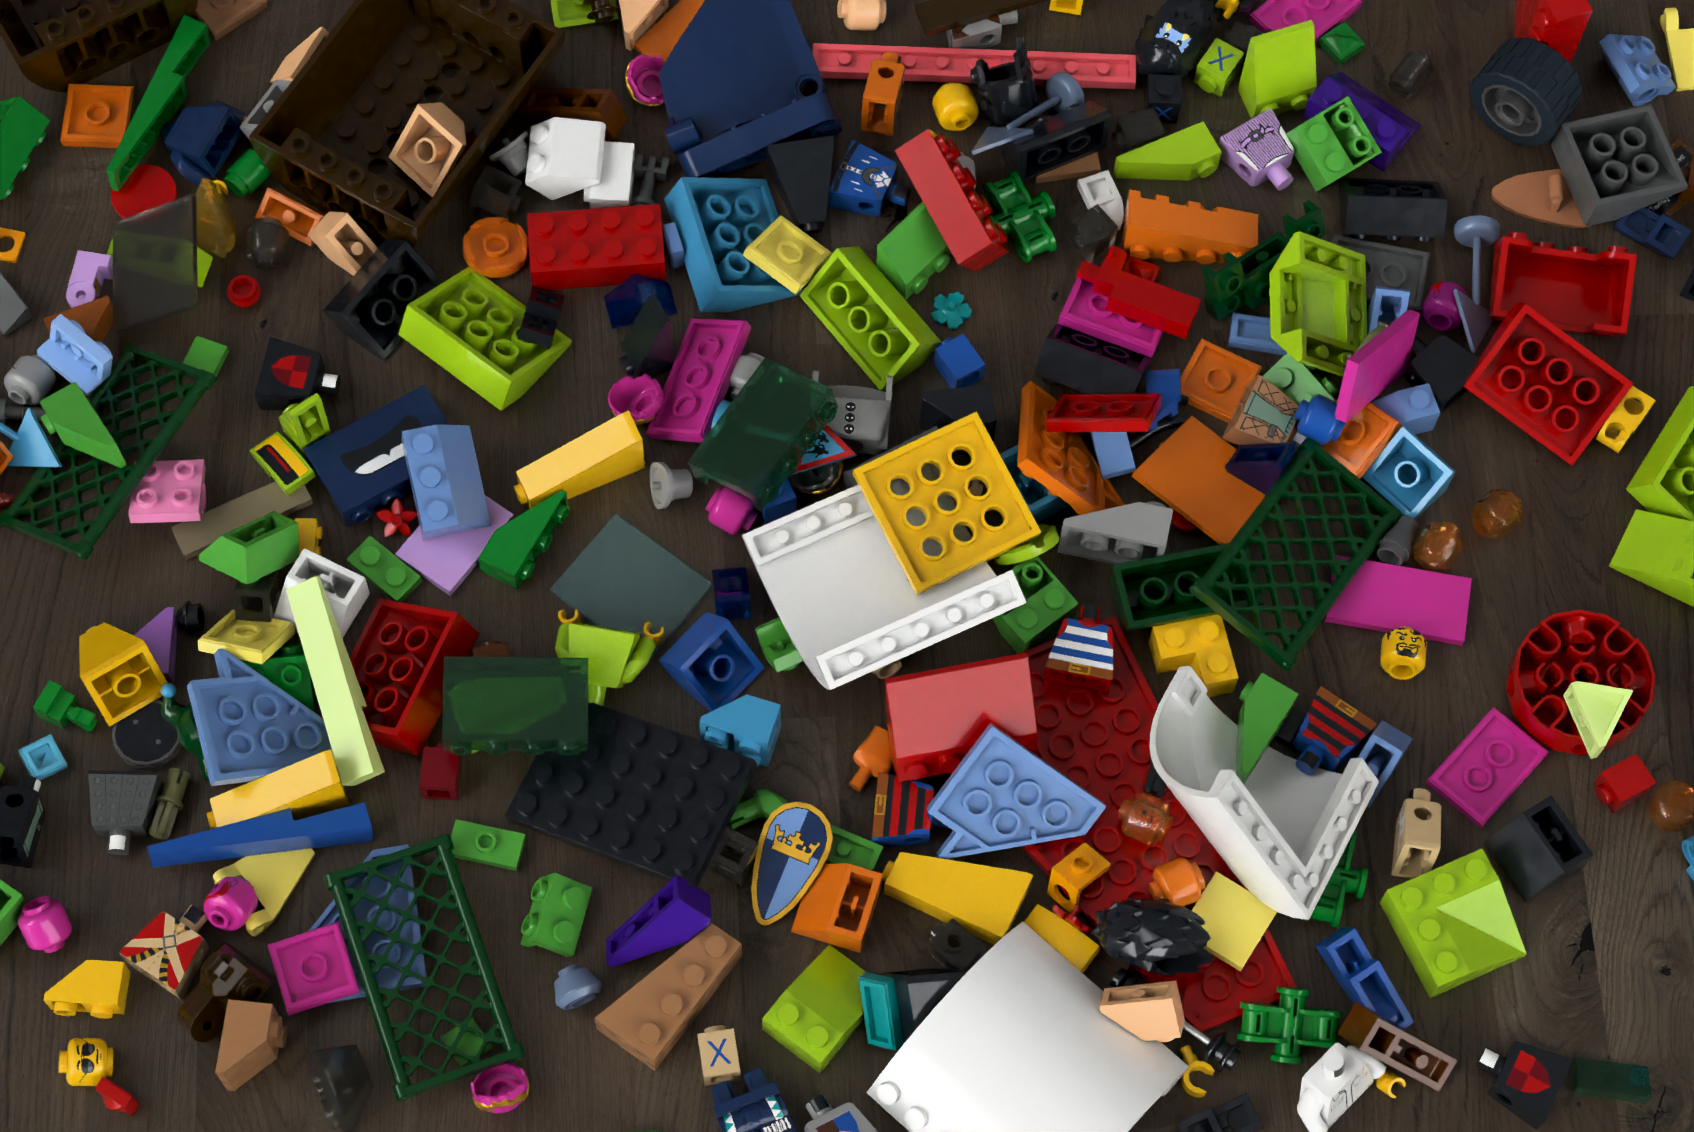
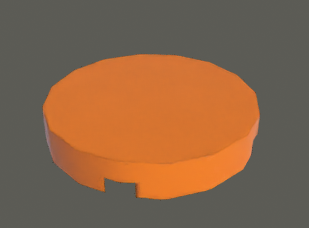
(495, 247)

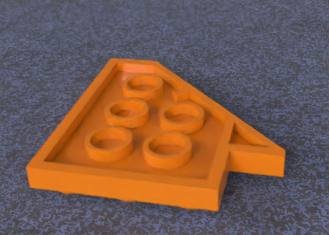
(1060, 458)

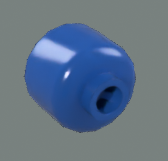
(1318, 419)

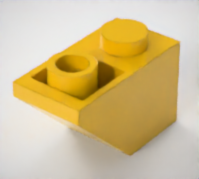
(92, 988)

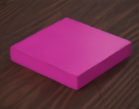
(313, 968)

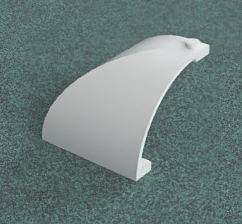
(1276, 829)

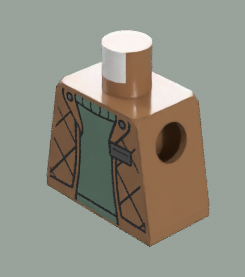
(1263, 416)

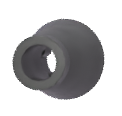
(1397, 543)

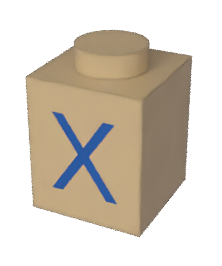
(718, 1055)

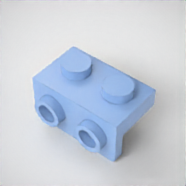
(76, 355)

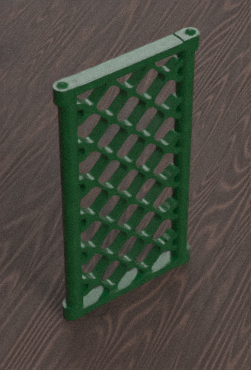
(129, 475)
(1230, 612)
(335, 882)

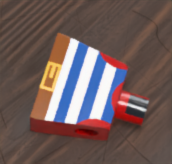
(1082, 652)

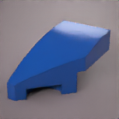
(1168, 385)

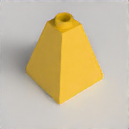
(118, 671)

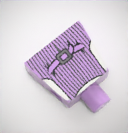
(1259, 151)

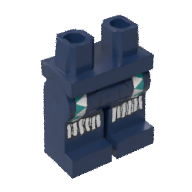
(754, 1111)

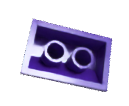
(1385, 122)

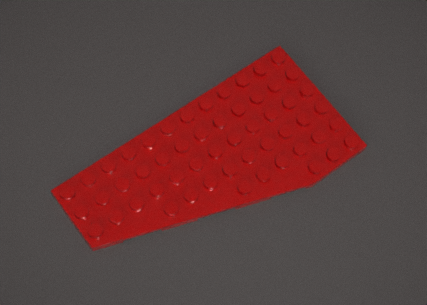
(1106, 750)

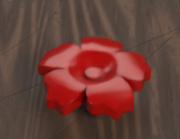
(1071, 918)

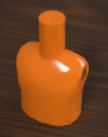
(872, 757)

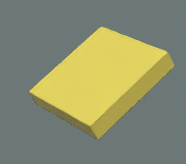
(787, 254)
(247, 639)
(1232, 920)

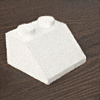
(564, 156)

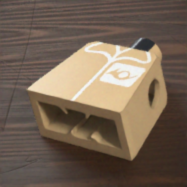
(1416, 835)

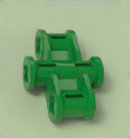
(1022, 216)
(1342, 880)
(1289, 1024)

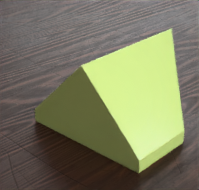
(1595, 712)

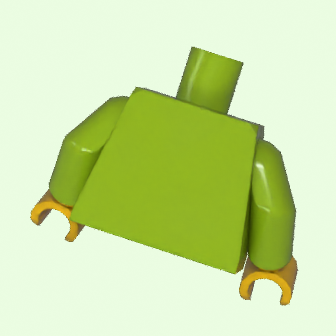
(612, 653)

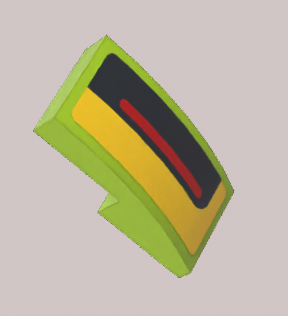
(282, 463)

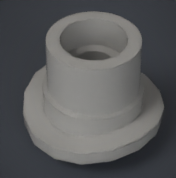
(514, 154)
(669, 484)

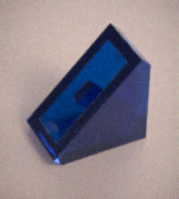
(629, 297)
(1261, 463)
(731, 593)

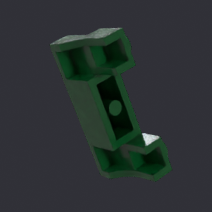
(1247, 277)

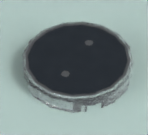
(146, 738)

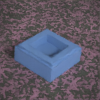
(673, 245)

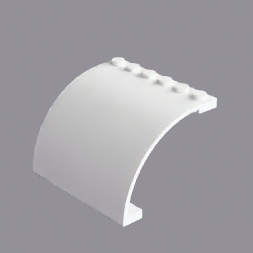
(848, 594)
(1024, 1053)

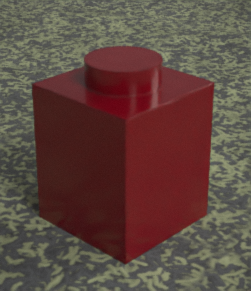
(440, 773)

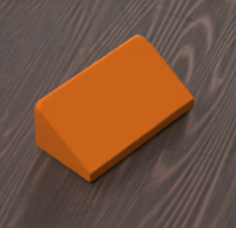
(293, 213)

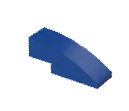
(1362, 976)

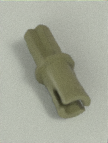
(169, 803)

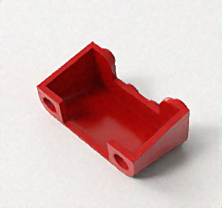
(1565, 287)

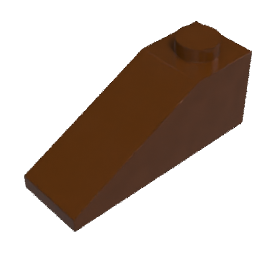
(576, 103)
(1396, 1046)

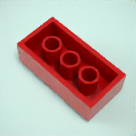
(952, 200)
(595, 246)

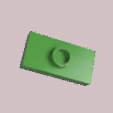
(487, 845)

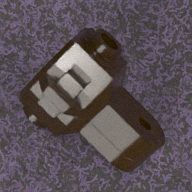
(222, 977)

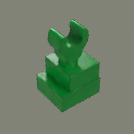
(60, 706)

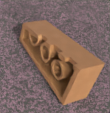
(666, 1001)

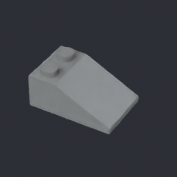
(1118, 533)

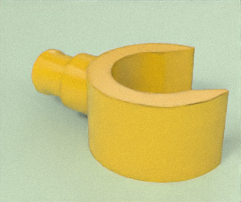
(1194, 1065)

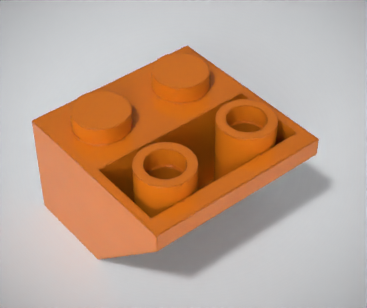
(839, 906)

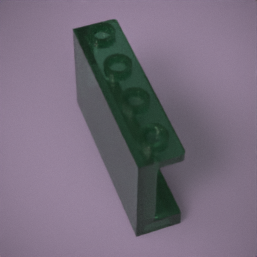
(764, 433)
(515, 705)

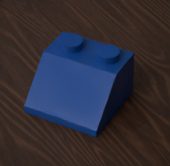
(712, 662)

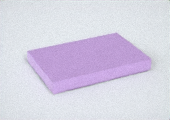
(451, 557)

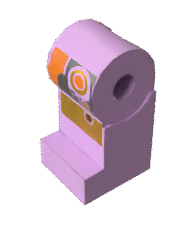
(88, 277)

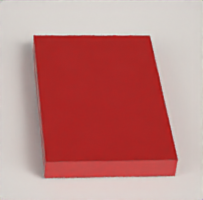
(1104, 412)

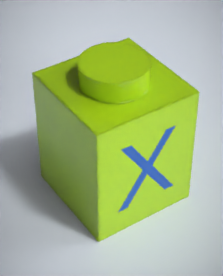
(1218, 67)

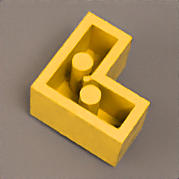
(1196, 644)

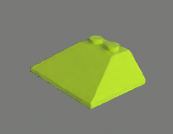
(1318, 302)

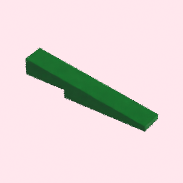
(160, 100)

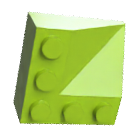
(1454, 923)

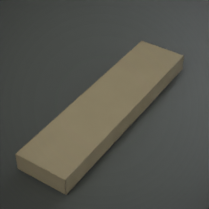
(196, 536)

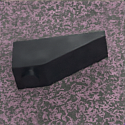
(648, 342)

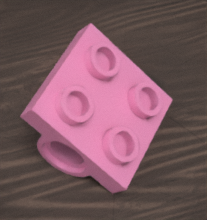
(170, 493)

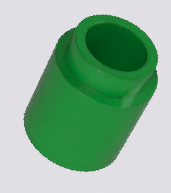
(246, 174)

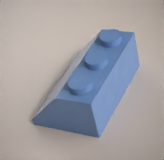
(445, 479)

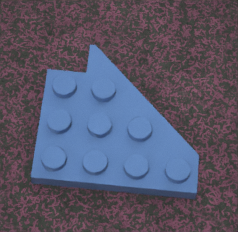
(1009, 799)

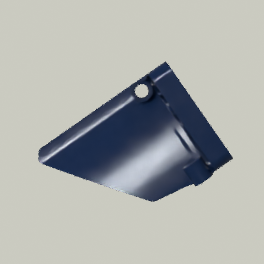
(741, 87)

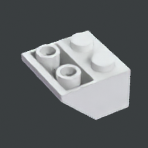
(343, 587)

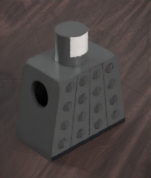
(123, 805)

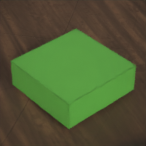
(206, 355)
(468, 1044)

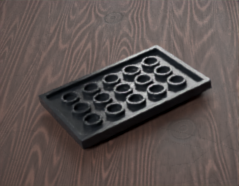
(636, 795)

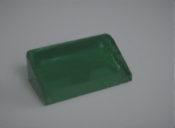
(1611, 1080)

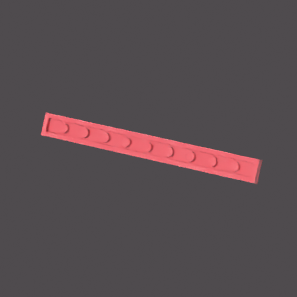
(955, 64)

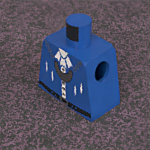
(866, 182)

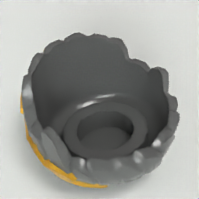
(817, 479)

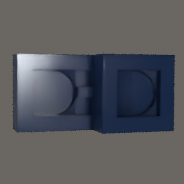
(1653, 231)

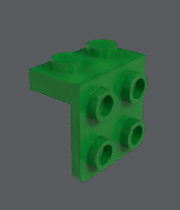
(289, 672)

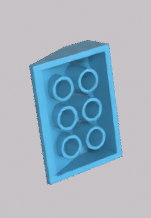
(715, 227)

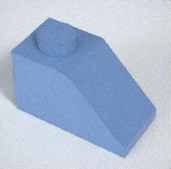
(1384, 753)

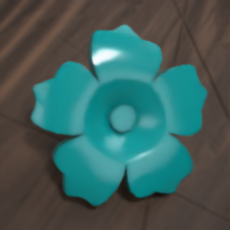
(950, 310)

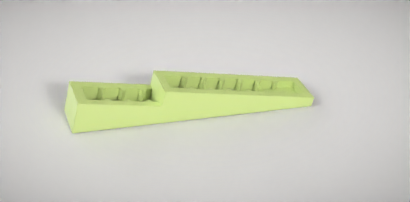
(334, 684)

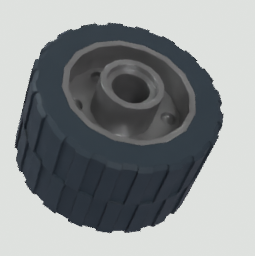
(1526, 91)

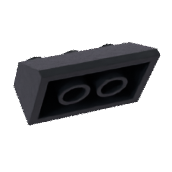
(1058, 140)
(1392, 208)
(377, 296)
(1090, 363)

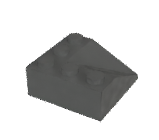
(1617, 163)

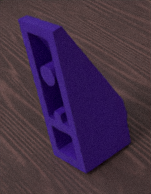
(661, 923)

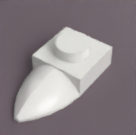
(1102, 191)

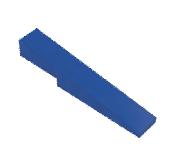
(266, 835)

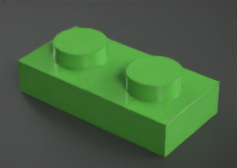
(384, 570)
(853, 850)

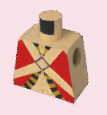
(169, 950)

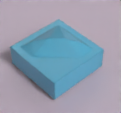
(42, 758)

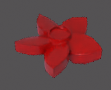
(396, 518)

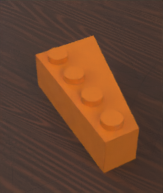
(1185, 231)

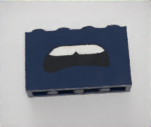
(366, 460)

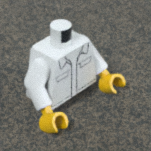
(1338, 1082)

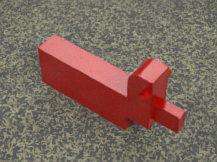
(1139, 297)

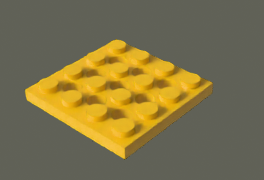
(907, 540)

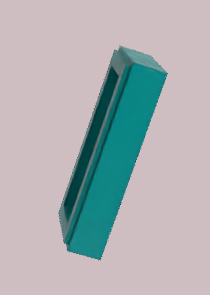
(881, 1011)

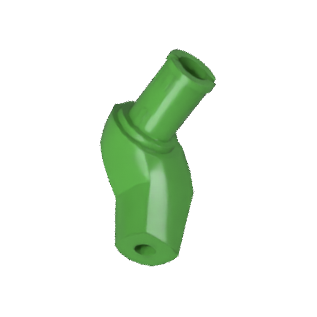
(759, 806)

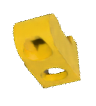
(1625, 419)

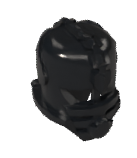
(1006, 88)

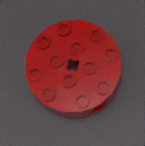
(1573, 649)

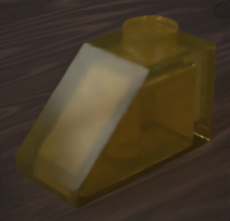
(214, 220)

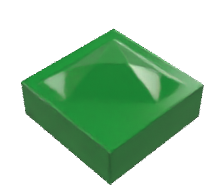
(1341, 43)

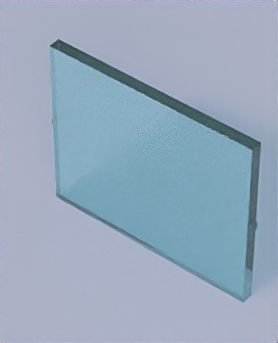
(629, 581)

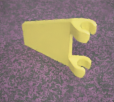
(1680, 49)
(273, 880)

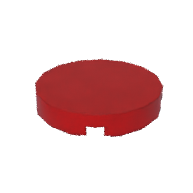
(144, 189)

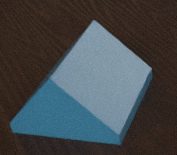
(1409, 474)

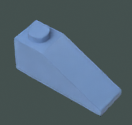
(1412, 408)

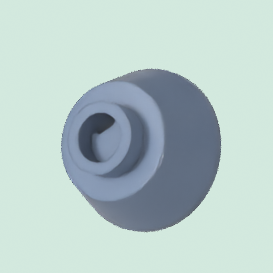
(576, 987)

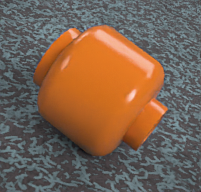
(1178, 882)

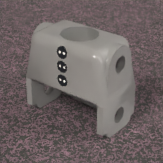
(862, 416)

